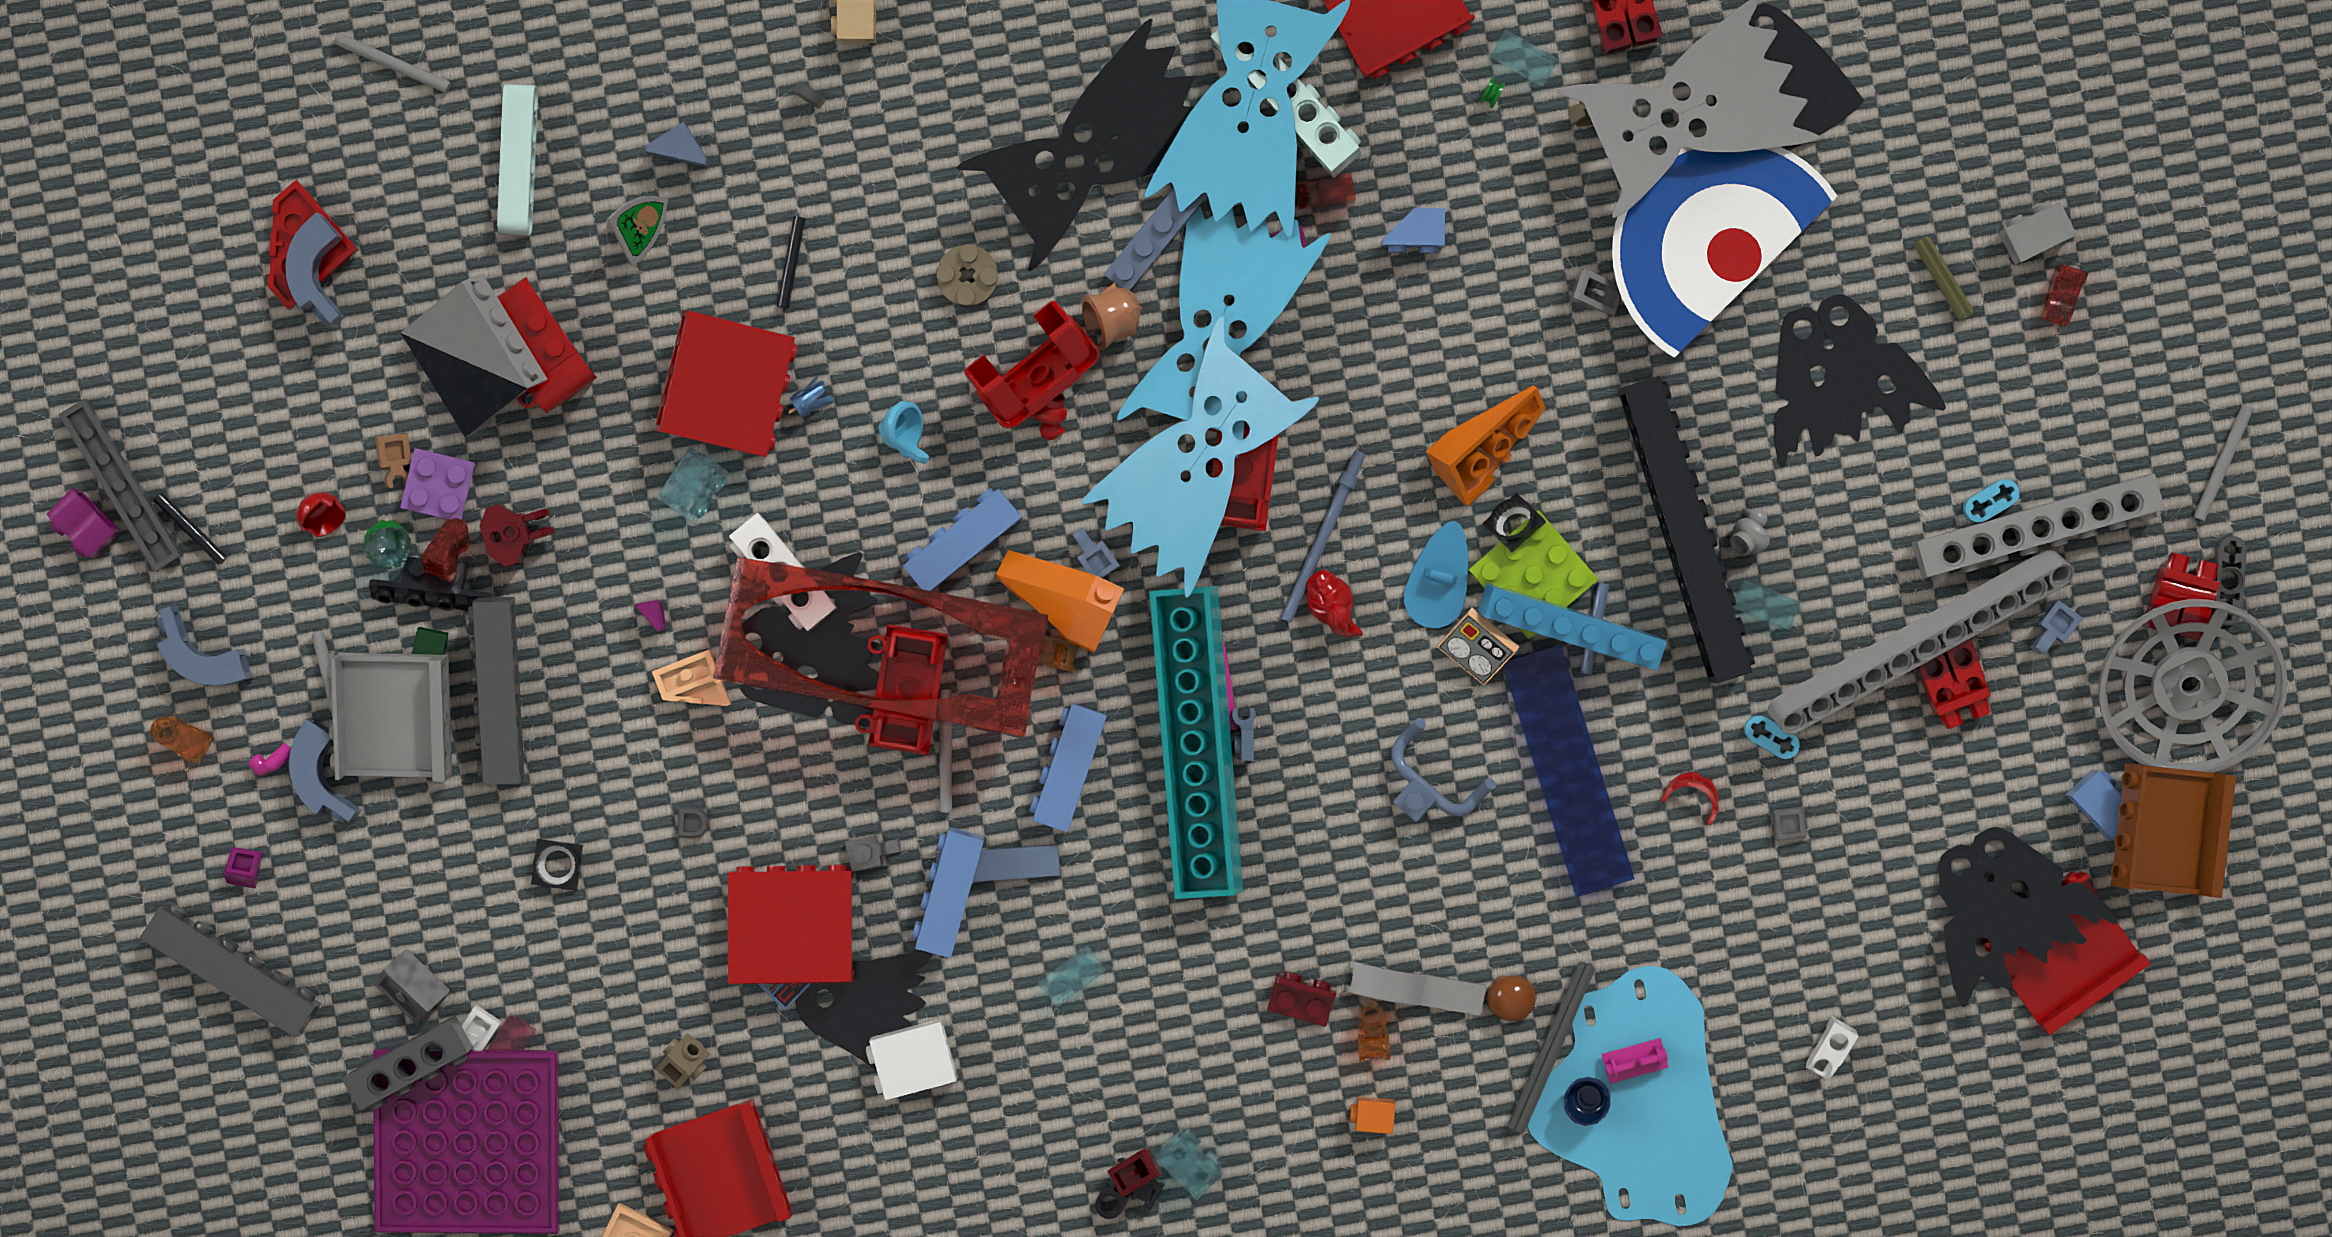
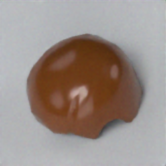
(1511, 997)

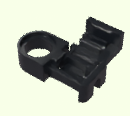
(1142, 1193)

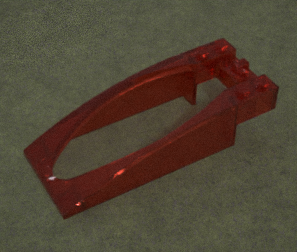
(1006, 715)

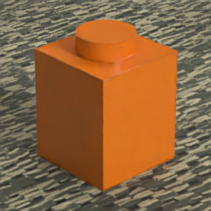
(1373, 1115)

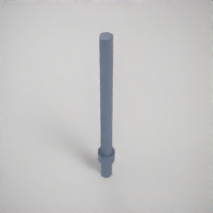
(1347, 482)

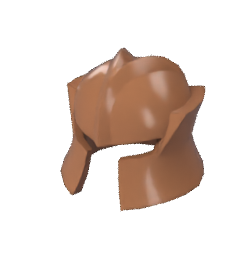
(1113, 312)

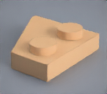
(692, 681)

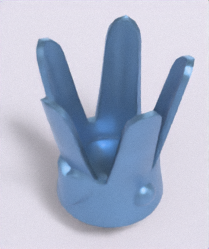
(804, 399)

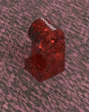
(1326, 192)
(2063, 294)
(445, 549)

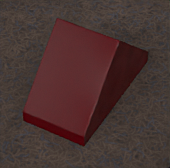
(1135, 1172)

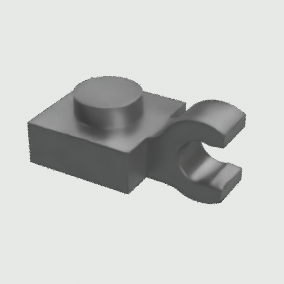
(867, 852)

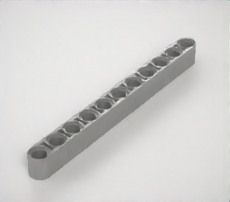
(1920, 641)

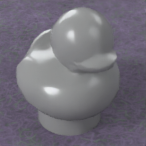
(1749, 533)

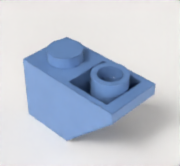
(1419, 229)

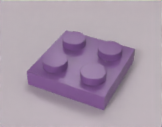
(437, 484)

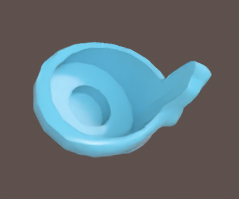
(903, 430)

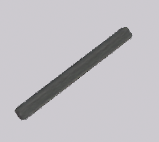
(1551, 1047)

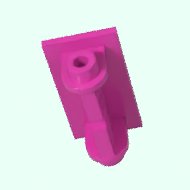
(1635, 1060)

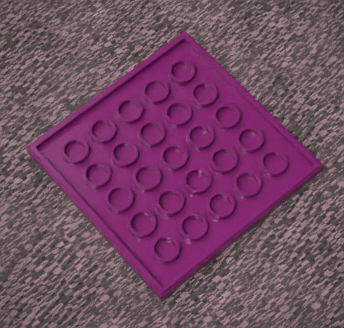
(471, 1147)

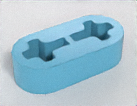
(1994, 506)
(1768, 743)

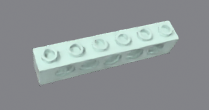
(1332, 156)

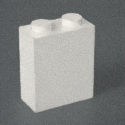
(911, 1059)

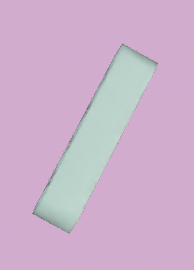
(517, 159)

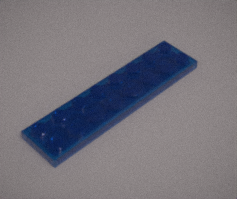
(1568, 771)

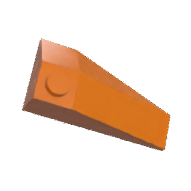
(1476, 448)
(1073, 600)

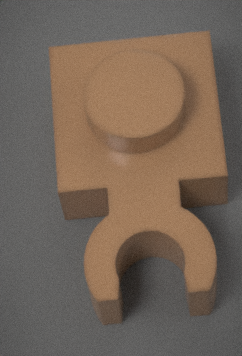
(393, 452)

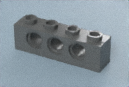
(362, 1081)

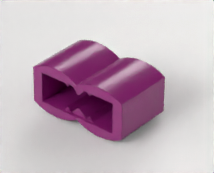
(82, 523)

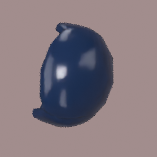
(1587, 1101)

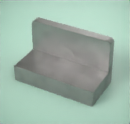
(411, 986)

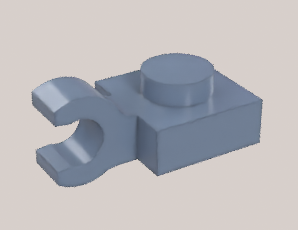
(1096, 558)
(2057, 624)
(1245, 743)

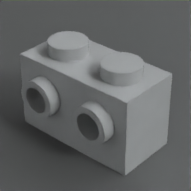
(2038, 232)

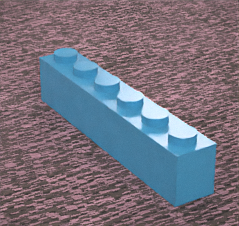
(1572, 626)

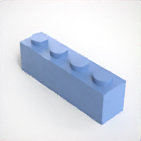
(962, 541)
(1069, 767)
(949, 891)

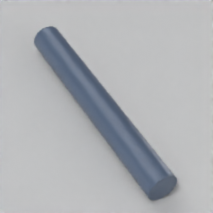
(1598, 611)

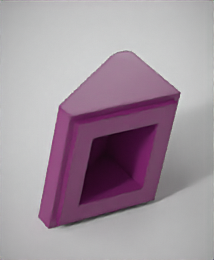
(654, 613)
(243, 867)

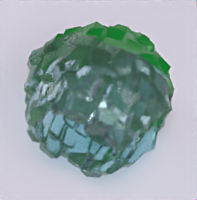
(387, 544)

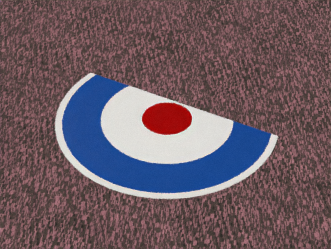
(1708, 235)

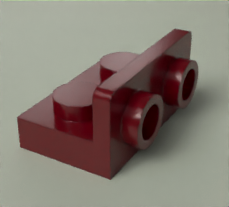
(1302, 999)

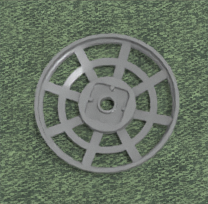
(2201, 700)

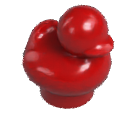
(1051, 416)

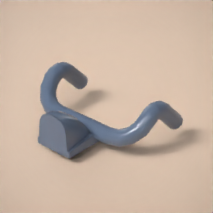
(1419, 794)

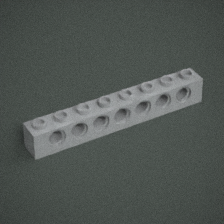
(2142, 489)

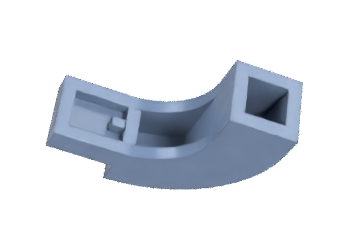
(303, 261)
(193, 664)
(307, 773)

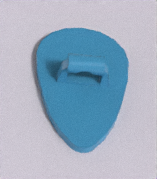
(1439, 579)

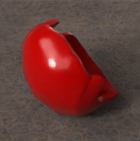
(320, 514)

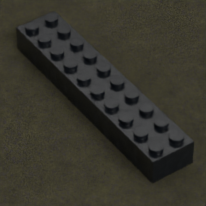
(1685, 530)

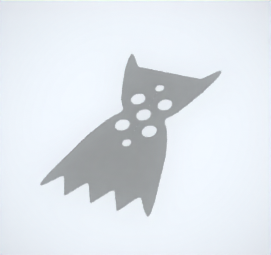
(1721, 64)

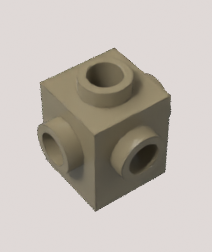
(683, 1060)

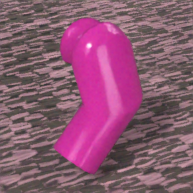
(272, 763)

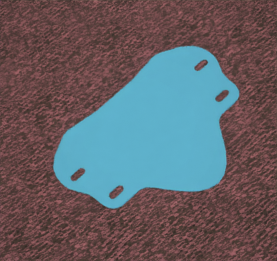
(1661, 1124)

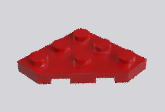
(290, 212)

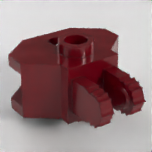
(514, 533)

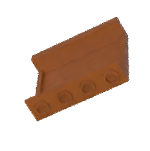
(2173, 830)

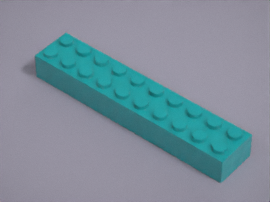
(1196, 743)

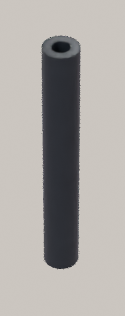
(791, 262)
(190, 528)

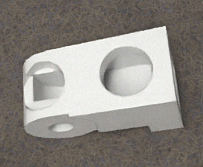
(1832, 1048)

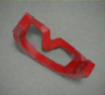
(1699, 782)

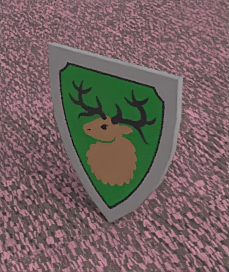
(638, 225)

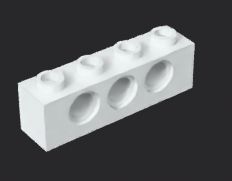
(757, 531)

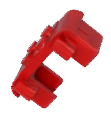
(550, 347)
(1040, 374)
(1251, 484)
(908, 671)

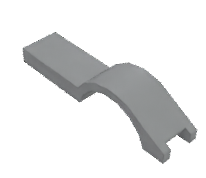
(1416, 989)

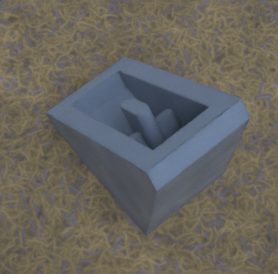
(679, 145)

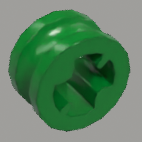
(1492, 92)

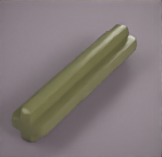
(1943, 278)

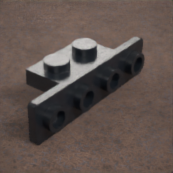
(424, 589)

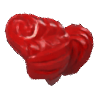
(1332, 603)

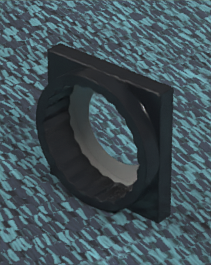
(1506, 508)
(540, 875)

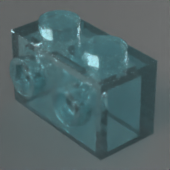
(693, 485)
(1189, 1162)

